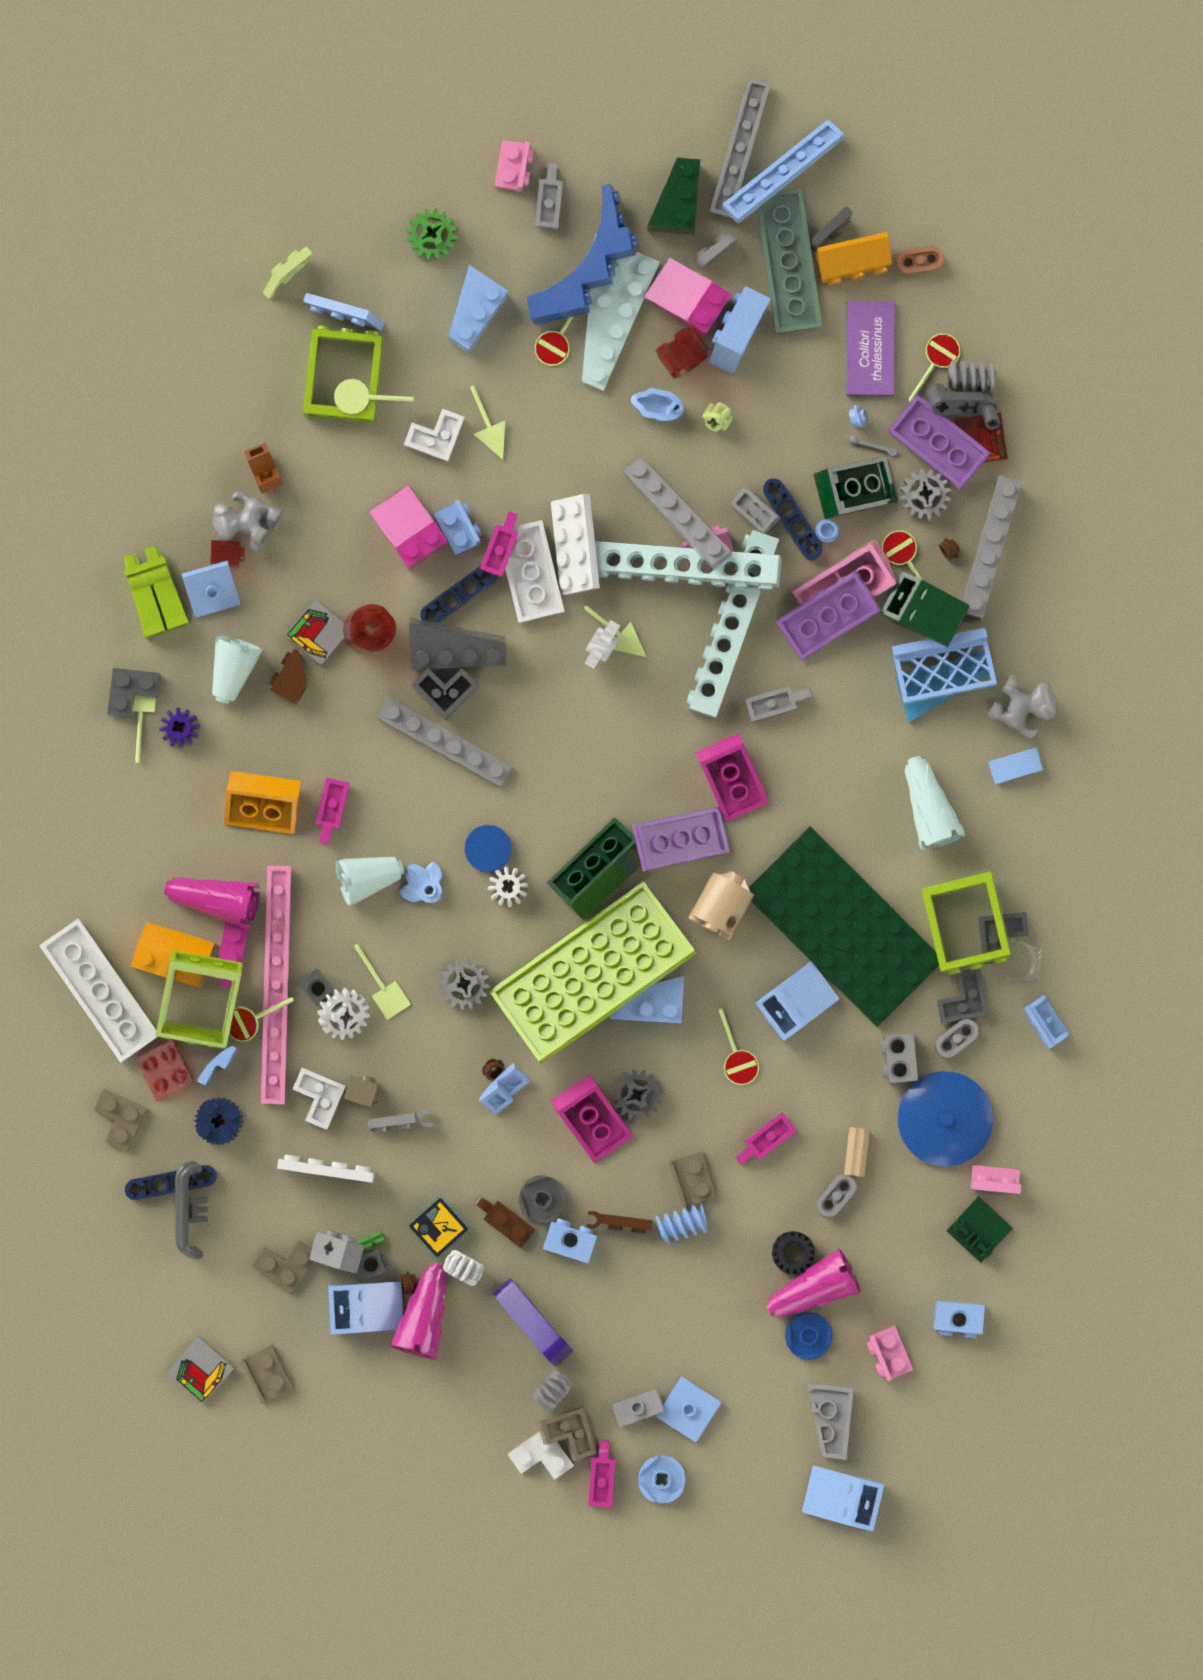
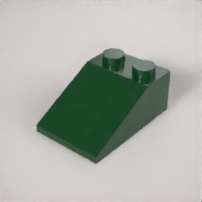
(855, 487)

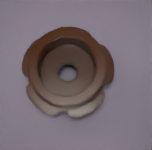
(949, 548)
(493, 1063)
(408, 1282)

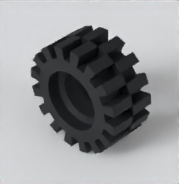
(806, 1259)

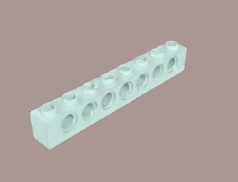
(768, 578)
(710, 705)

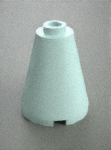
(232, 667)
(366, 876)

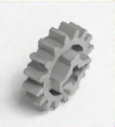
(914, 496)
(475, 980)

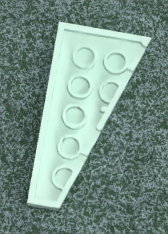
(613, 315)

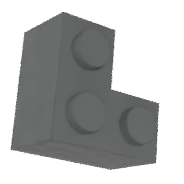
(445, 697)

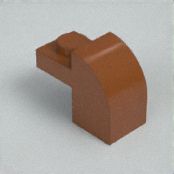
(263, 468)

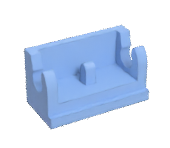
(1045, 1021)

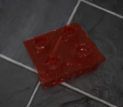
(164, 1070)

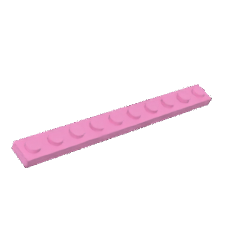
(276, 984)

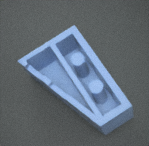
(738, 329)

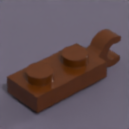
(506, 1221)
(616, 1222)

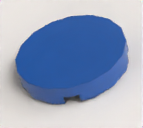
(488, 848)
(808, 1335)

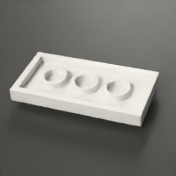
(575, 544)
(533, 575)
(316, 1166)

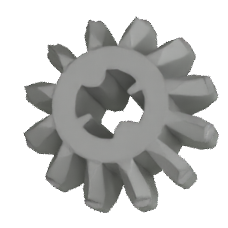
(552, 1390)

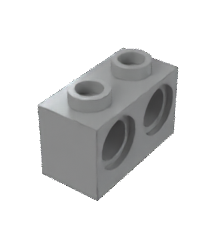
(906, 1057)

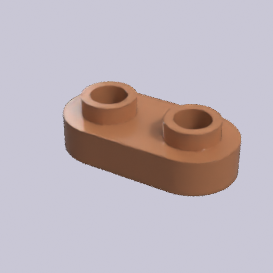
(919, 260)

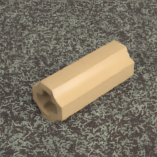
(856, 1152)

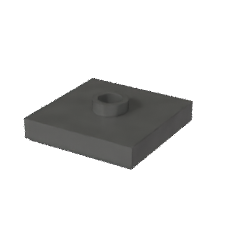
(832, 229)

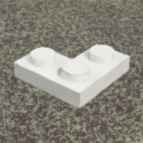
(439, 441)
(325, 1094)
(534, 1450)

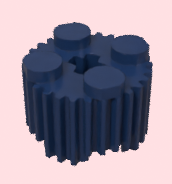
(211, 1109)

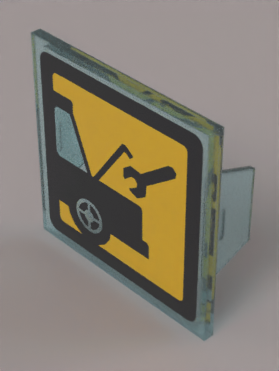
(438, 1227)

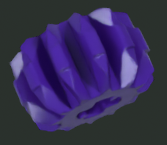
(177, 735)

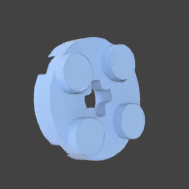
(661, 1493)

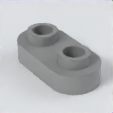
(723, 243)
(956, 1038)
(838, 1197)

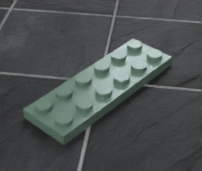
(789, 262)

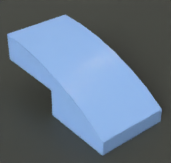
(1016, 765)
(222, 1060)
(500, 1091)

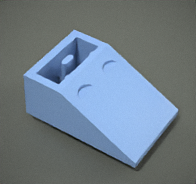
(797, 1001)
(365, 1307)
(843, 1498)

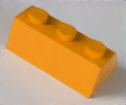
(854, 258)
(262, 802)
(155, 950)

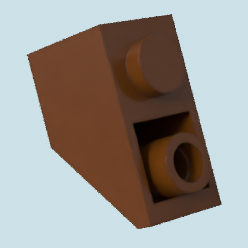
(292, 679)

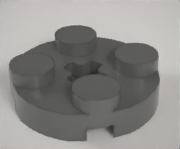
(536, 1211)

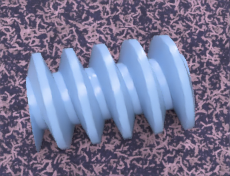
(682, 1224)

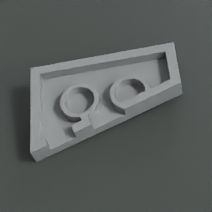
(833, 1416)

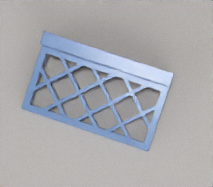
(929, 648)

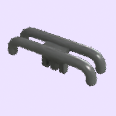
(187, 1209)

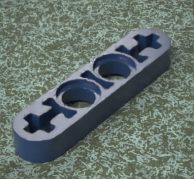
(795, 517)
(457, 591)
(169, 1178)

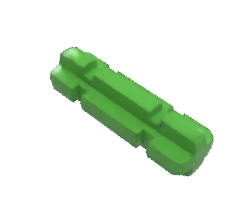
(369, 1242)

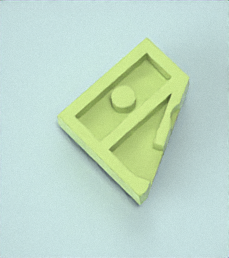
(284, 272)

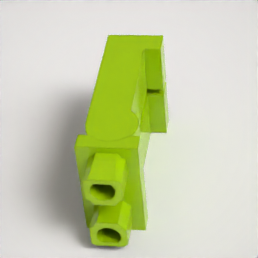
(157, 575)

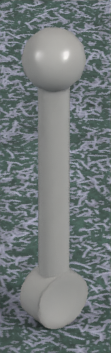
(892, 451)

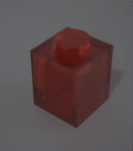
(227, 551)

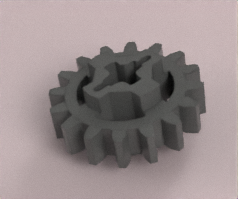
(641, 1104)

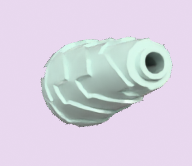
(932, 813)

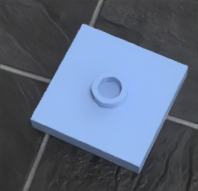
(211, 589)
(689, 1409)

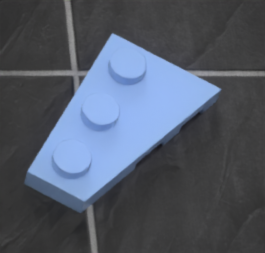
(343, 311)

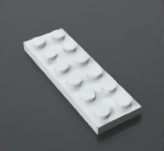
(99, 990)

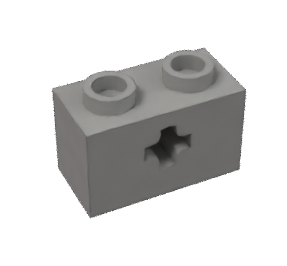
(337, 1251)

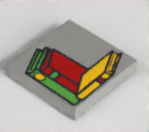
(317, 632)
(200, 1370)

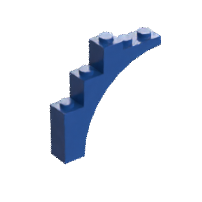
(594, 271)

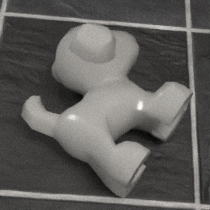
(229, 522)
(1040, 703)

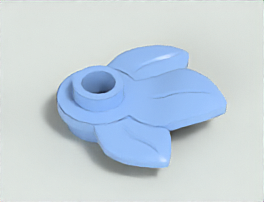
(419, 881)

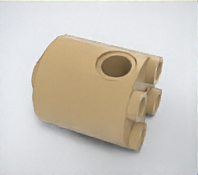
(722, 904)

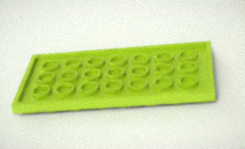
(592, 972)

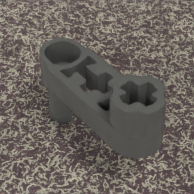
(963, 404)

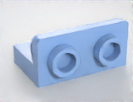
(458, 528)

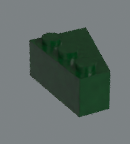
(678, 200)

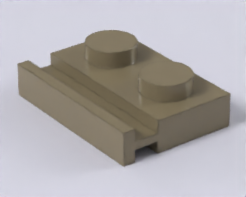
(692, 1179)
(266, 1374)

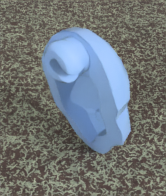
(658, 405)

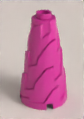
(225, 900)
(818, 1286)
(421, 1324)

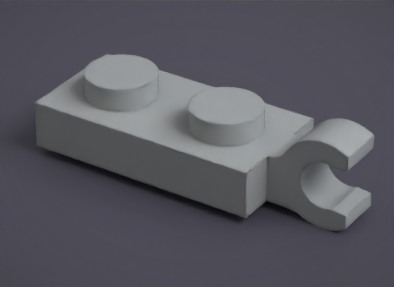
(549, 199)
(775, 702)
(402, 1121)

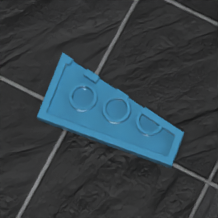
(918, 708)

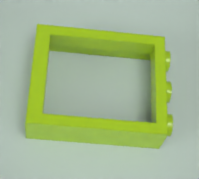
(334, 412)
(977, 961)
(204, 966)

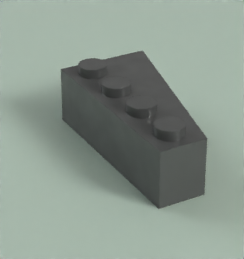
(453, 647)

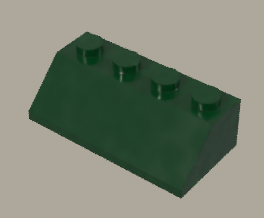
(597, 869)

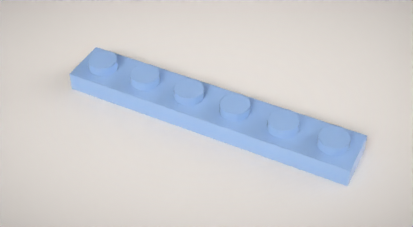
(783, 171)

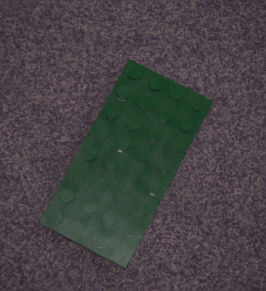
(843, 926)

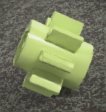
(717, 417)

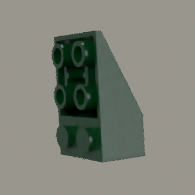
(924, 609)

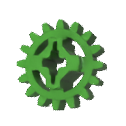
(440, 227)

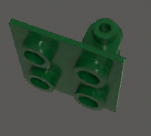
(979, 1229)

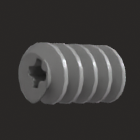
(971, 376)

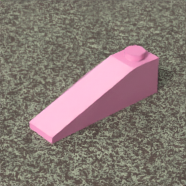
(869, 563)

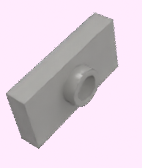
(755, 510)
(638, 1408)

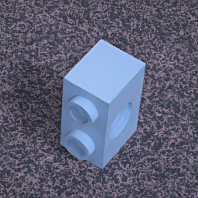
(555, 1243)
(973, 1318)

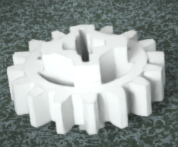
(602, 644)
(336, 1007)

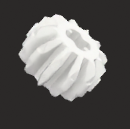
(499, 886)
(463, 1267)

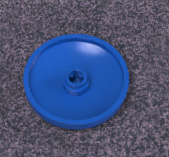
(945, 1118)

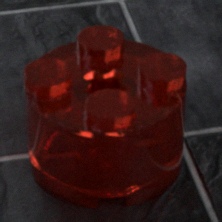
(684, 352)
(377, 618)

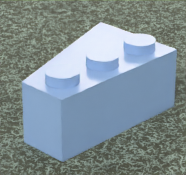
(476, 308)
(656, 1004)

